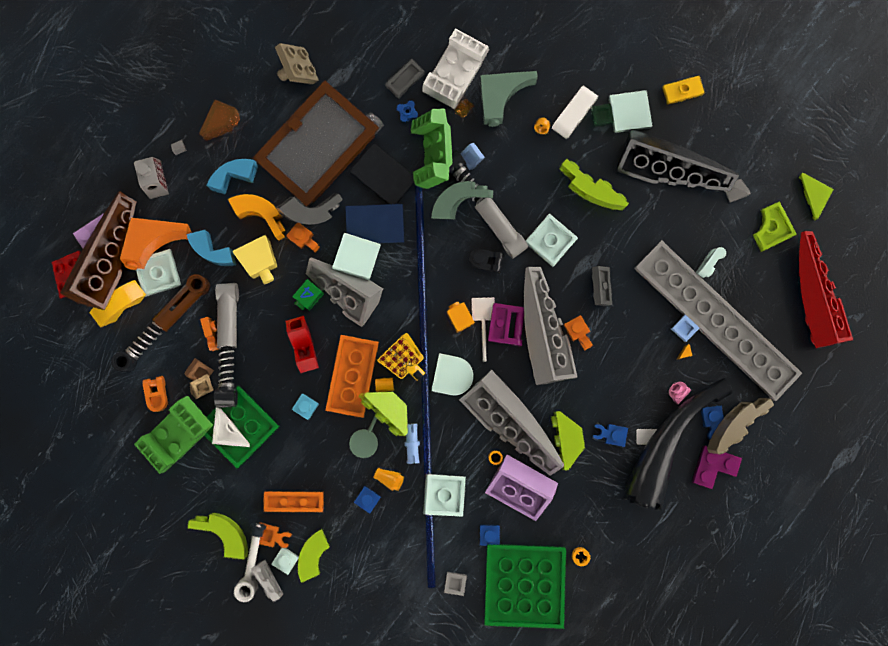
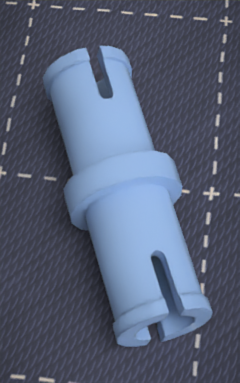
(412, 444)

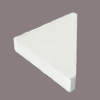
(226, 432)

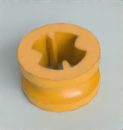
(576, 560)

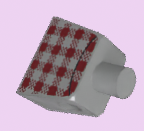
(151, 174)

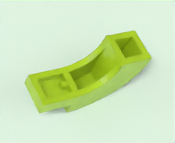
(227, 529)

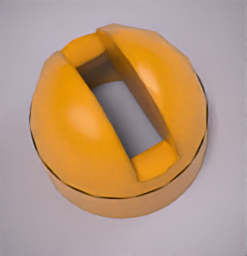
(545, 125)

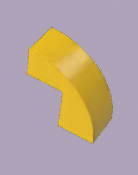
(122, 298)

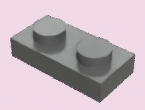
(602, 286)

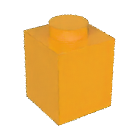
(460, 316)

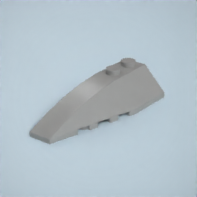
(546, 343)
(506, 415)

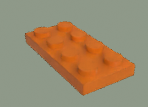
(351, 375)

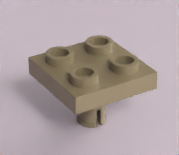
(295, 64)

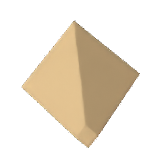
(201, 386)

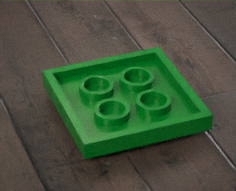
(250, 421)

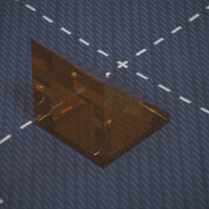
(464, 107)

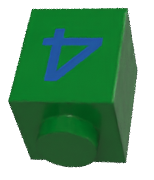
(307, 295)

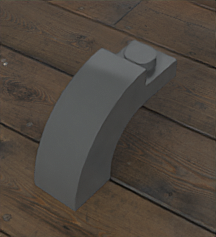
(298, 213)

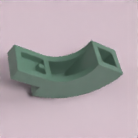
(452, 197)

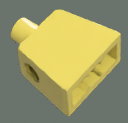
(257, 258)

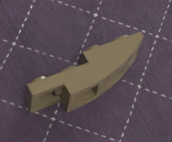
(733, 426)

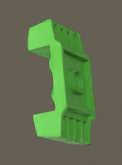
(437, 148)
(174, 435)

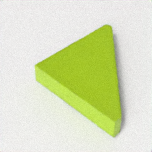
(815, 193)

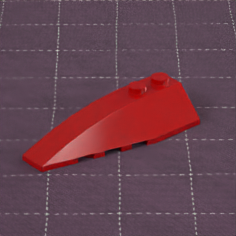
(823, 311)

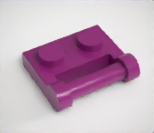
(501, 322)

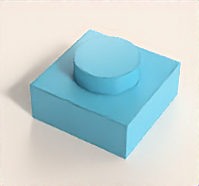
(305, 406)

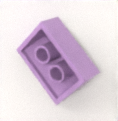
(521, 488)

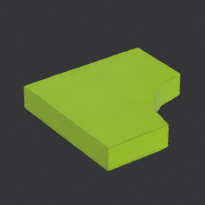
(774, 228)

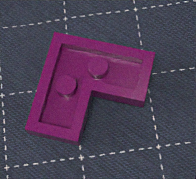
(711, 463)

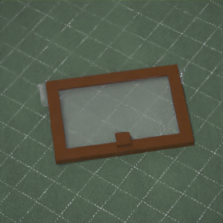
(317, 143)

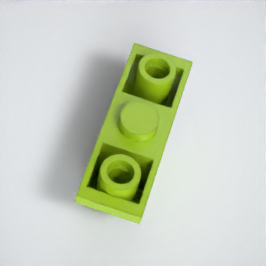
(388, 409)
(568, 439)

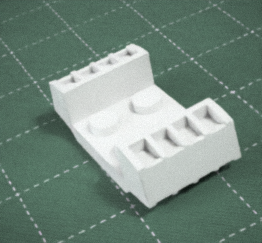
(455, 69)

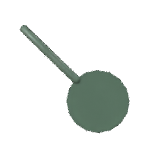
(364, 442)

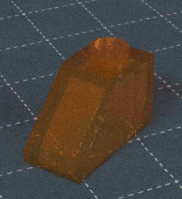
(219, 120)

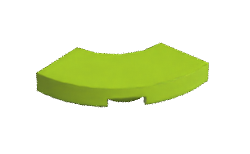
(310, 556)

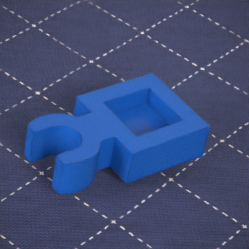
(711, 418)
(613, 434)

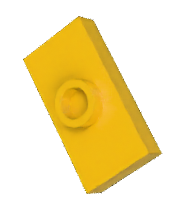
(683, 90)

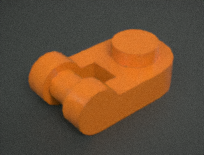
(155, 401)

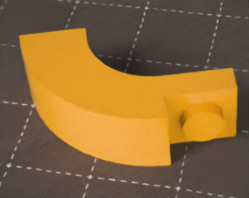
(250, 205)

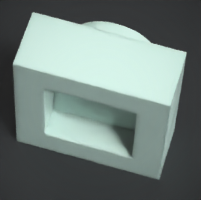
(285, 560)

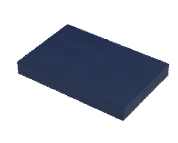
(376, 222)

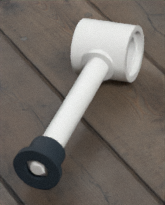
(248, 580)

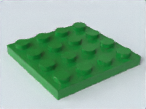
(525, 586)

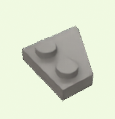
(267, 580)

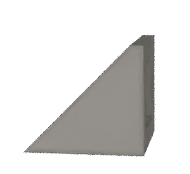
(178, 147)

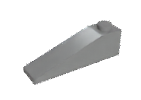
(351, 293)

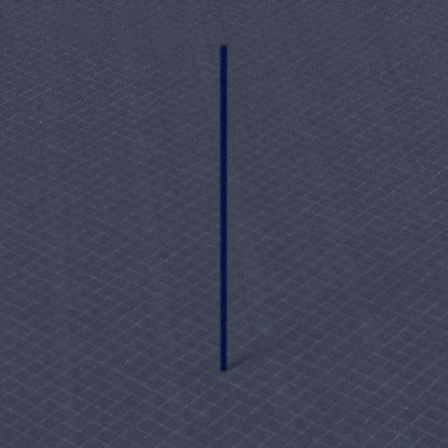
(425, 378)

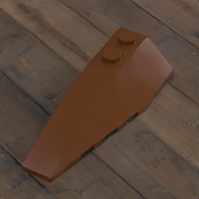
(99, 263)

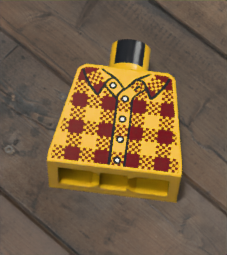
(403, 358)

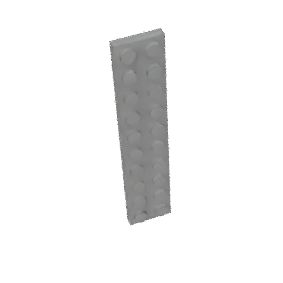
(718, 321)

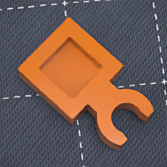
(210, 329)
(271, 536)

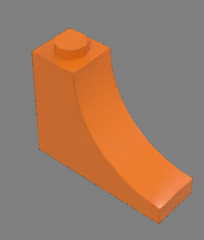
(146, 237)

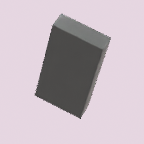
(405, 78)

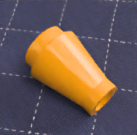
(390, 479)

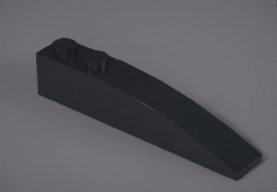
(666, 162)

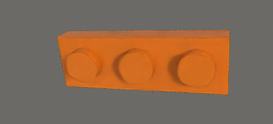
(293, 501)

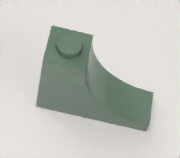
(498, 89)

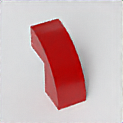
(302, 344)

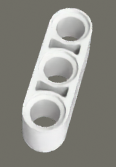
(574, 112)

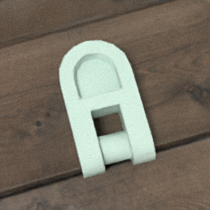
(707, 265)

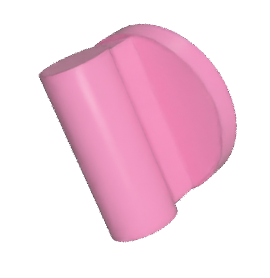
(678, 392)

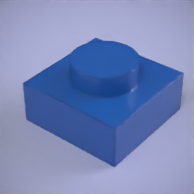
(367, 499)
(489, 535)

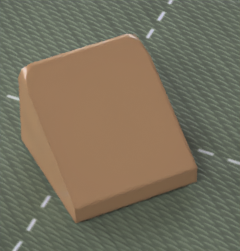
(197, 369)

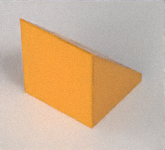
(686, 352)

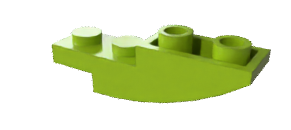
(598, 193)

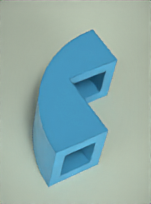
(241, 169)
(202, 244)

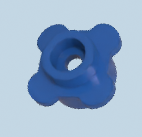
(412, 114)

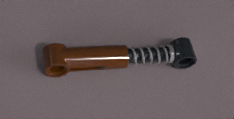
(162, 321)

